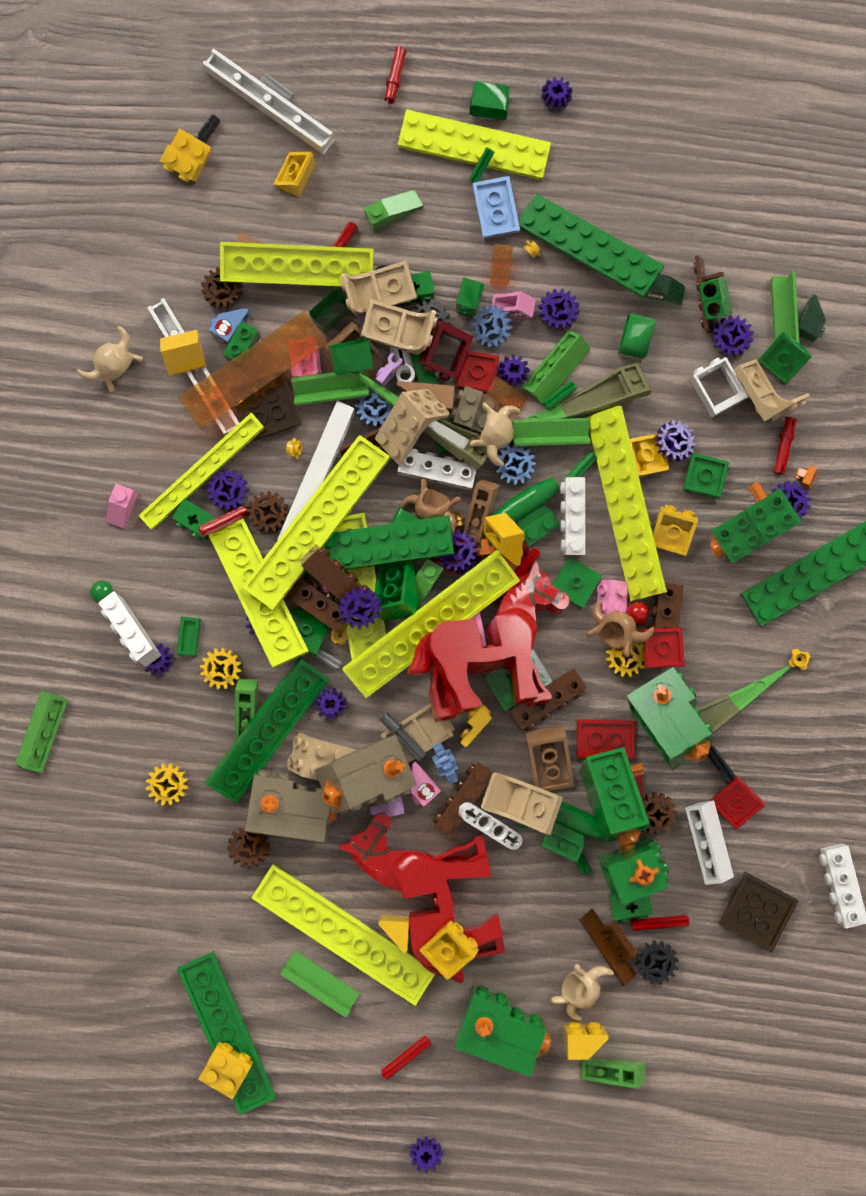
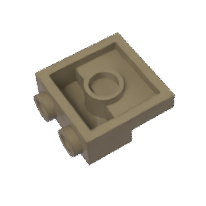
(470, 411)

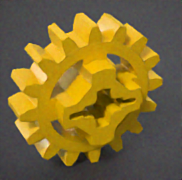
(624, 665)
(210, 676)
(166, 791)

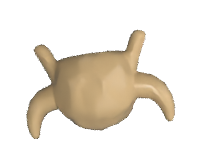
(111, 361)
(497, 431)
(581, 989)

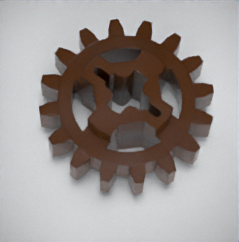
(218, 295)
(271, 504)
(663, 814)
(240, 851)

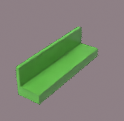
(784, 306)
(557, 366)
(328, 387)
(551, 432)
(41, 731)
(319, 983)

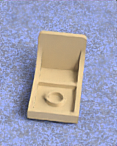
(387, 285)
(398, 327)
(762, 393)
(407, 421)
(424, 730)
(313, 753)
(522, 802)

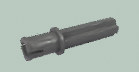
(404, 738)

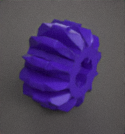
(555, 86)
(514, 364)
(159, 666)
(328, 711)
(433, 1156)

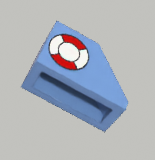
(227, 323)

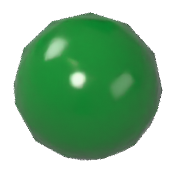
(100, 590)

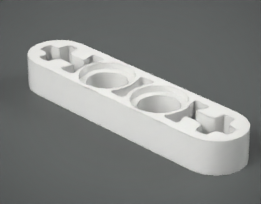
(491, 824)

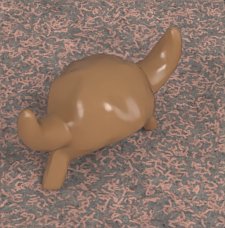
(431, 504)
(617, 629)

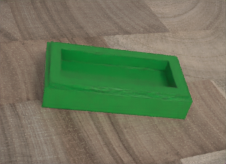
(188, 636)

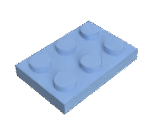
(496, 207)

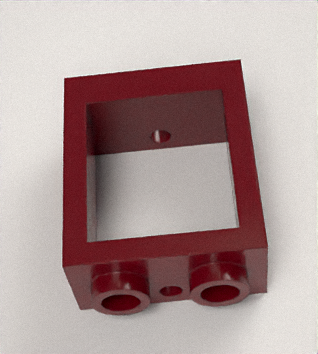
(455, 333)

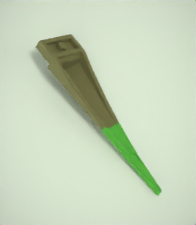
(612, 390)
(449, 435)
(725, 708)

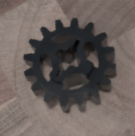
(649, 965)

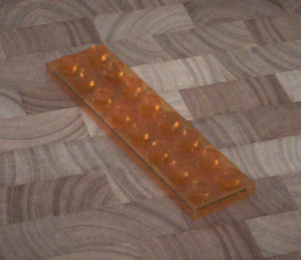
(252, 370)

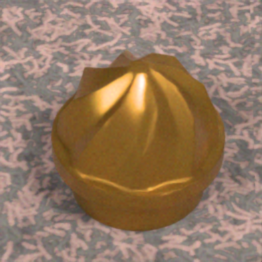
(459, 519)

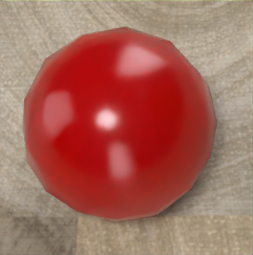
(638, 612)

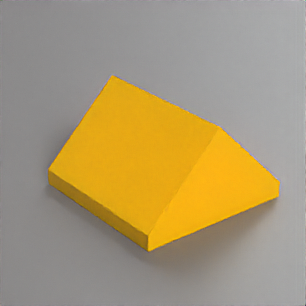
(295, 172)
(182, 352)
(396, 928)

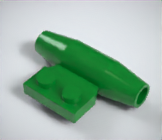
(529, 511)
(569, 832)

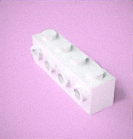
(438, 470)
(574, 515)
(129, 628)
(709, 842)
(843, 885)

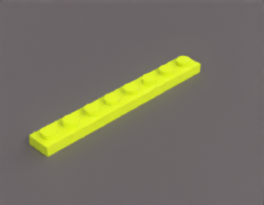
(201, 471)

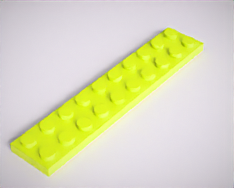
(626, 504)
(316, 521)
(457, 602)
(343, 934)

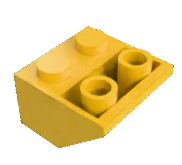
(505, 536)
(583, 1040)

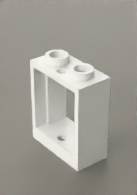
(729, 373)

